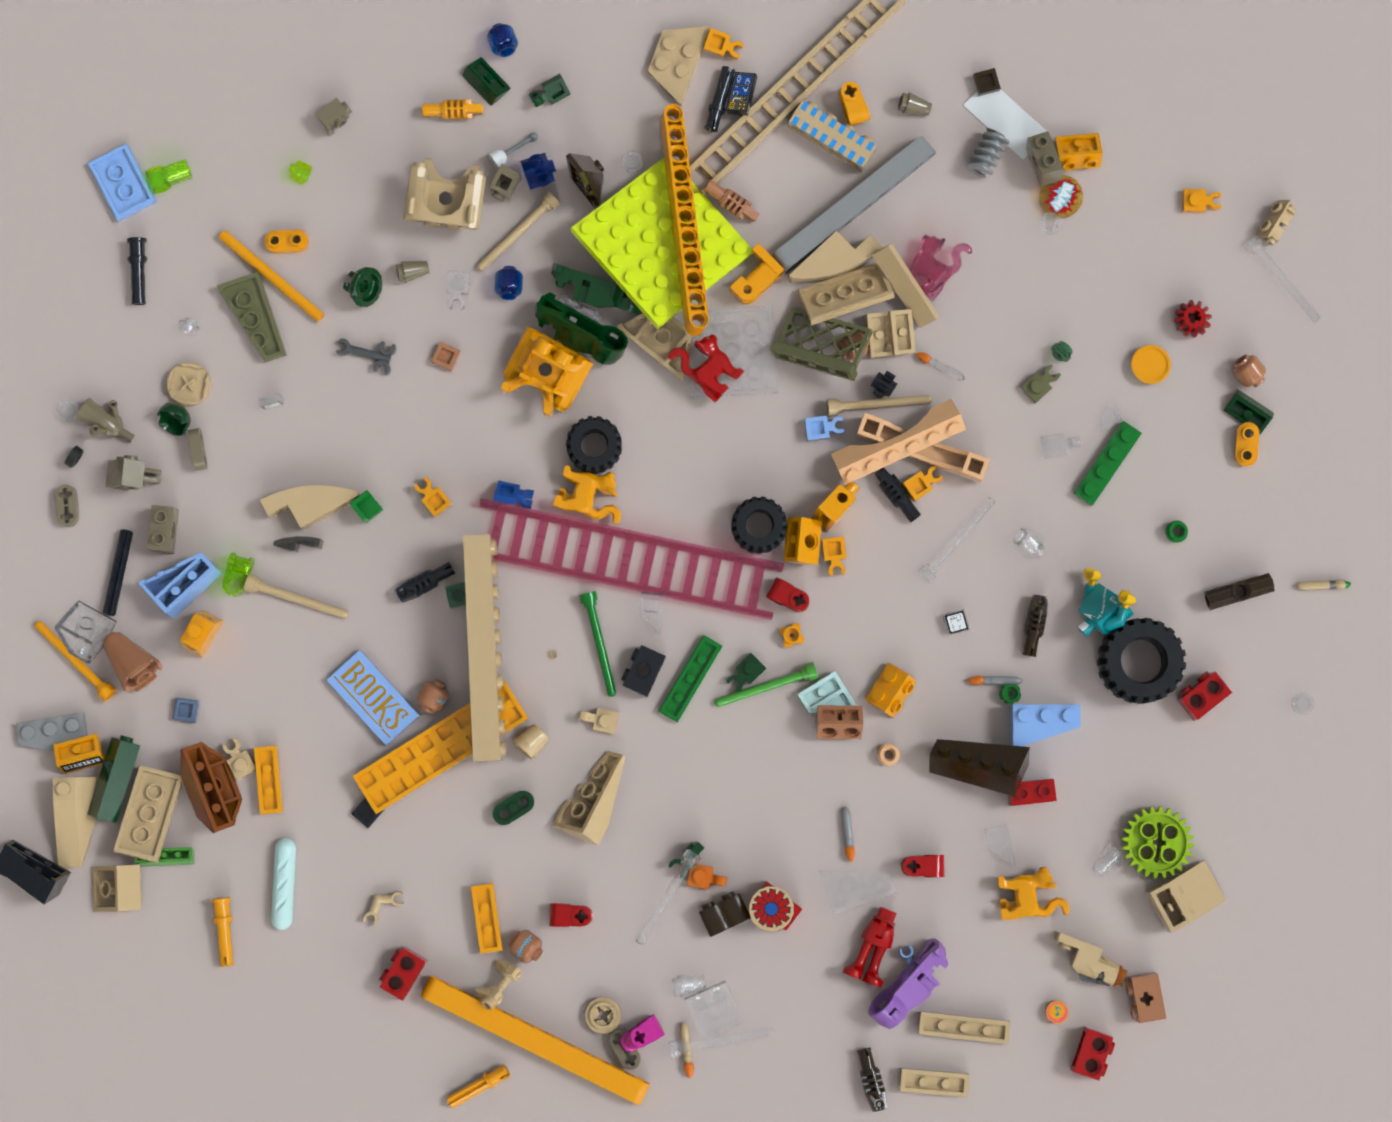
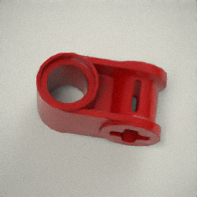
(784, 594)
(926, 866)
(566, 915)

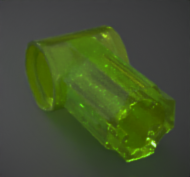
(162, 178)

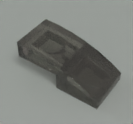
(293, 543)

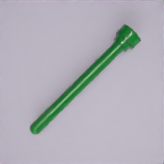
(589, 602)

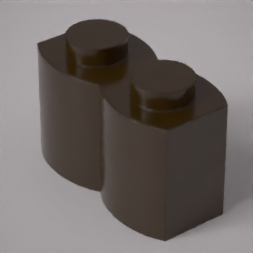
(724, 914)

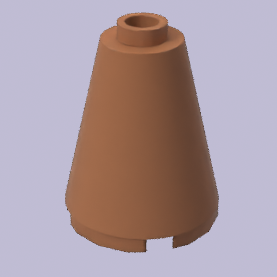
(130, 662)

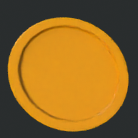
(1151, 364)

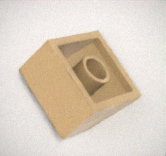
(116, 888)

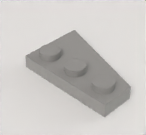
(51, 731)

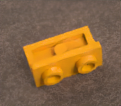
(891, 690)

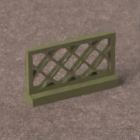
(820, 361)

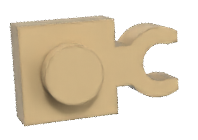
(241, 762)

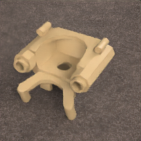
(423, 197)

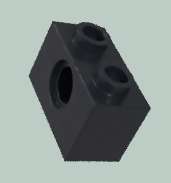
(654, 662)

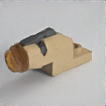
(1089, 964)

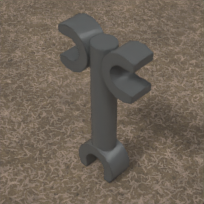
(382, 358)

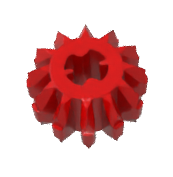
(1200, 323)

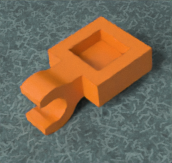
(702, 876)

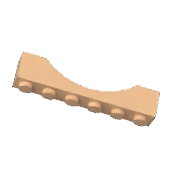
(942, 456)
(860, 460)

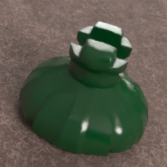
(364, 286)

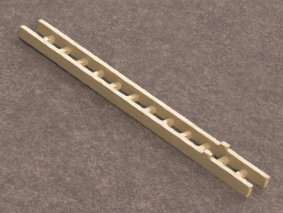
(793, 73)

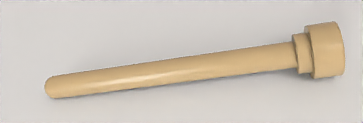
(549, 202)
(836, 406)
(254, 584)

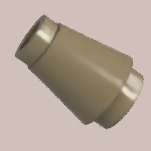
(913, 104)
(411, 270)

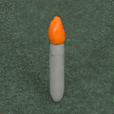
(994, 680)
(848, 835)

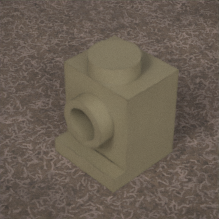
(334, 115)
(508, 176)

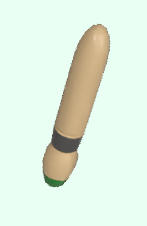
(1320, 585)

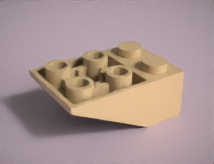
(1185, 896)

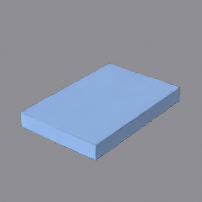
(122, 182)

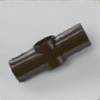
(1252, 588)

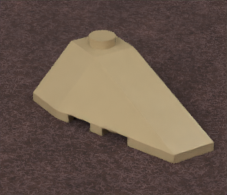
(591, 808)

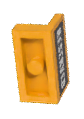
(79, 754)

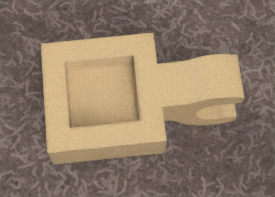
(603, 720)

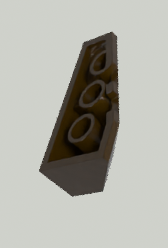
(587, 176)

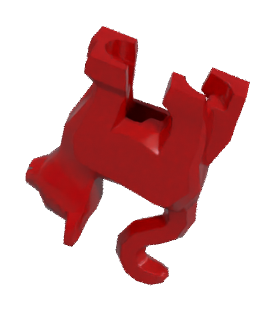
(710, 370)

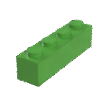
(171, 856)

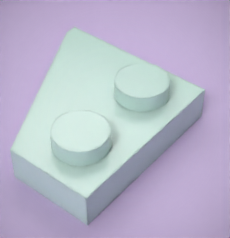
(826, 692)

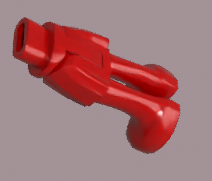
(877, 933)

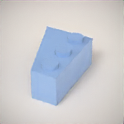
(181, 584)
(1040, 721)

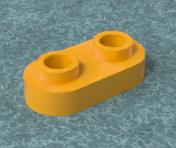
(286, 242)
(1244, 444)

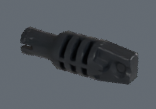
(897, 494)
(423, 582)

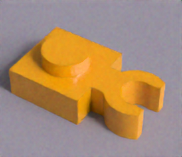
(718, 44)
(1196, 200)
(920, 485)
(434, 499)
(834, 551)

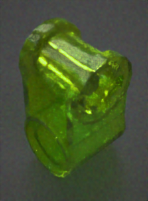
(237, 573)

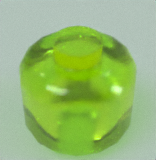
(300, 172)

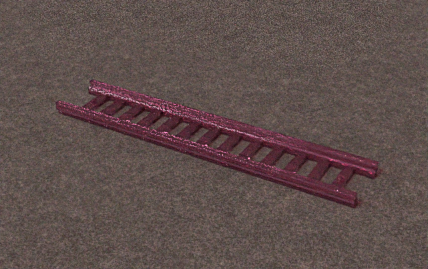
(631, 537)

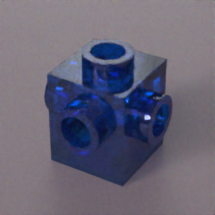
(538, 170)

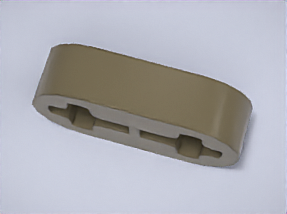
(197, 449)
(61, 506)
(619, 1051)

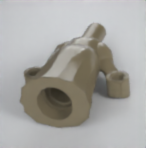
(103, 421)

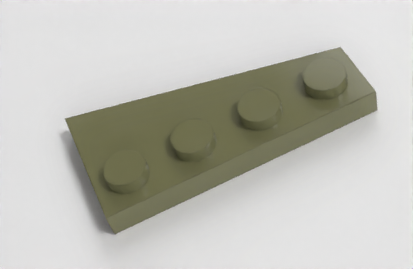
(252, 308)

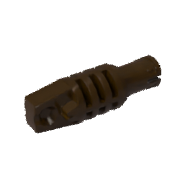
(1035, 624)
(872, 1081)

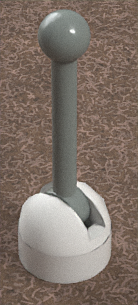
(500, 157)

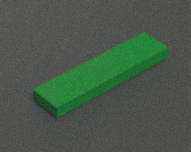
(690, 678)

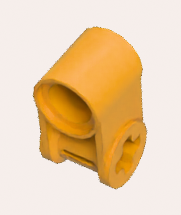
(854, 107)

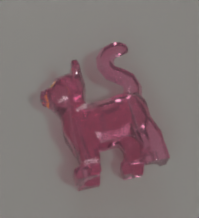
(934, 270)

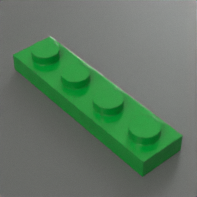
(1107, 463)

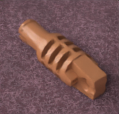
(731, 201)

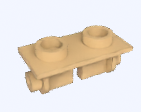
(1282, 213)

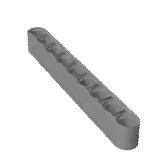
(854, 203)

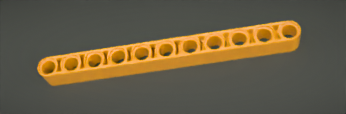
(680, 228)
(535, 1040)

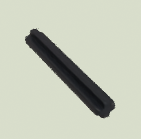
(117, 572)

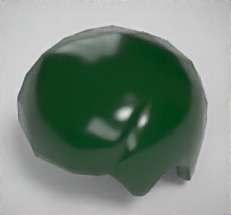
(174, 418)

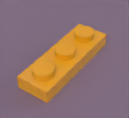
(268, 779)
(486, 918)

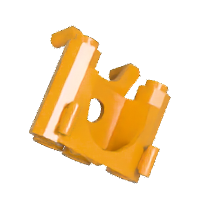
(567, 373)

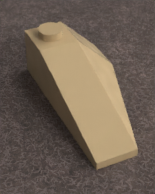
(72, 823)

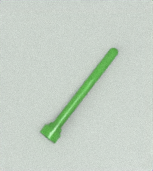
(807, 672)

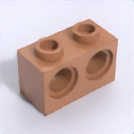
(839, 722)

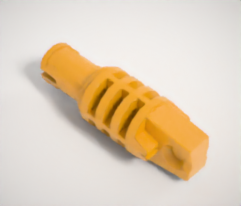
(453, 109)

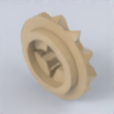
(602, 1026)

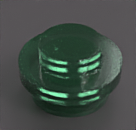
(1061, 351)

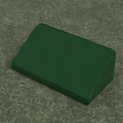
(485, 81)
(1248, 410)

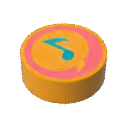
(1056, 1012)

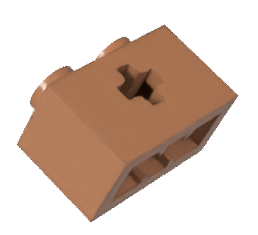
(1154, 1006)

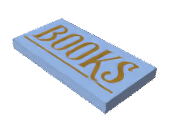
(373, 697)

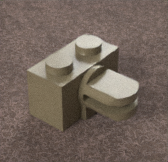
(128, 473)

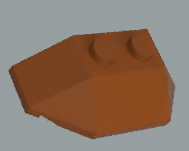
(210, 786)

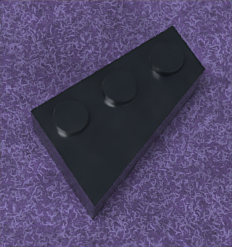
(32, 871)

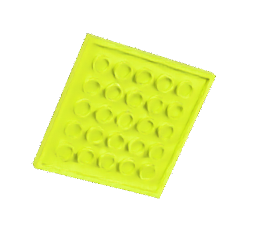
(637, 249)

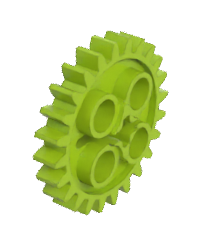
(1177, 844)

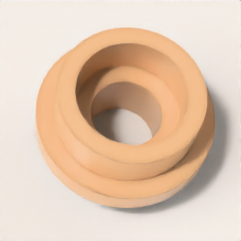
(895, 754)

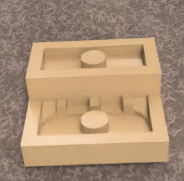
(891, 333)

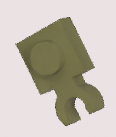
(1038, 385)

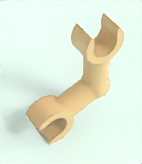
(377, 901)

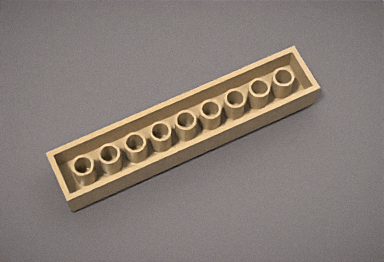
(482, 648)

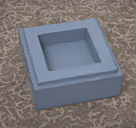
(186, 710)

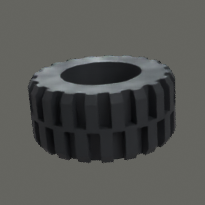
(1171, 661)

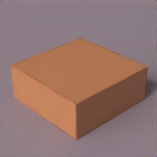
(446, 356)

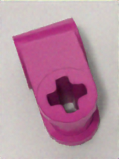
(642, 1034)

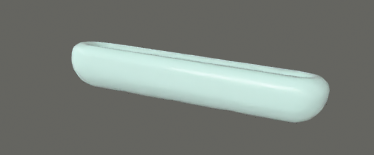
(283, 883)

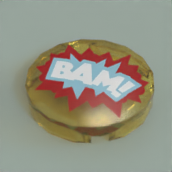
(1061, 197)

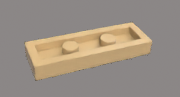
(934, 1082)

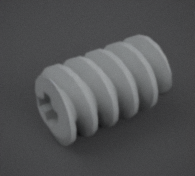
(987, 152)

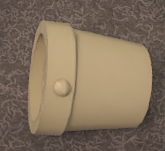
(531, 741)

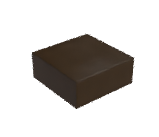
(986, 82)

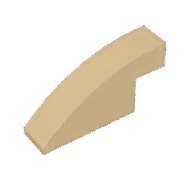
(834, 259)
(309, 503)

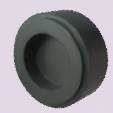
(74, 456)

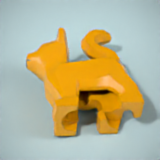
(584, 494)
(1025, 896)

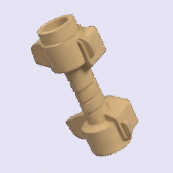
(493, 995)

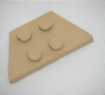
(677, 59)
(661, 341)

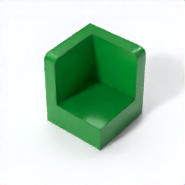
(366, 506)

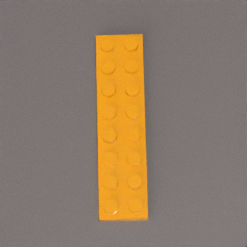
(428, 755)

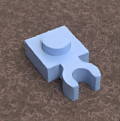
(819, 427)

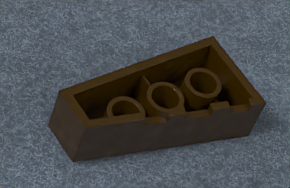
(980, 764)

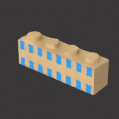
(832, 135)

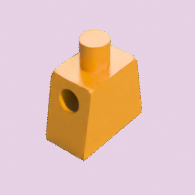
(831, 509)
(200, 632)

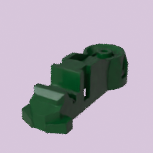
(600, 292)
(584, 335)

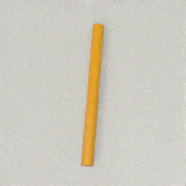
(271, 276)

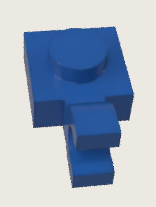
(510, 493)

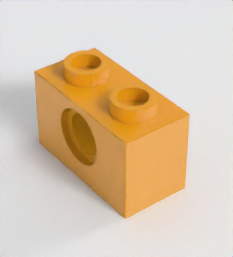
(802, 541)

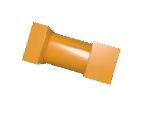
(759, 279)

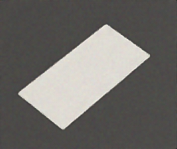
(1006, 117)

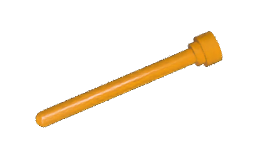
(104, 690)

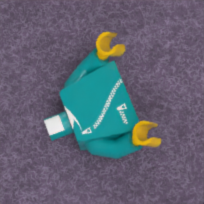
(1102, 607)

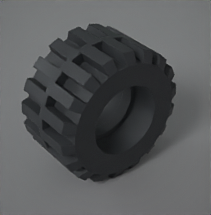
(589, 426)
(764, 506)

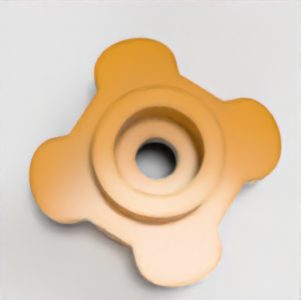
(789, 641)

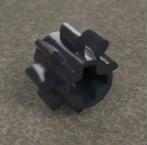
(884, 384)

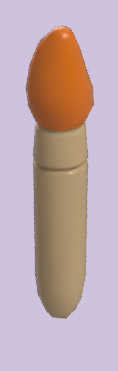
(685, 1037)

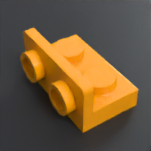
(1079, 151)

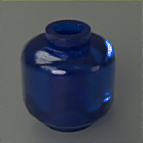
(502, 40)
(508, 283)

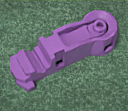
(910, 987)

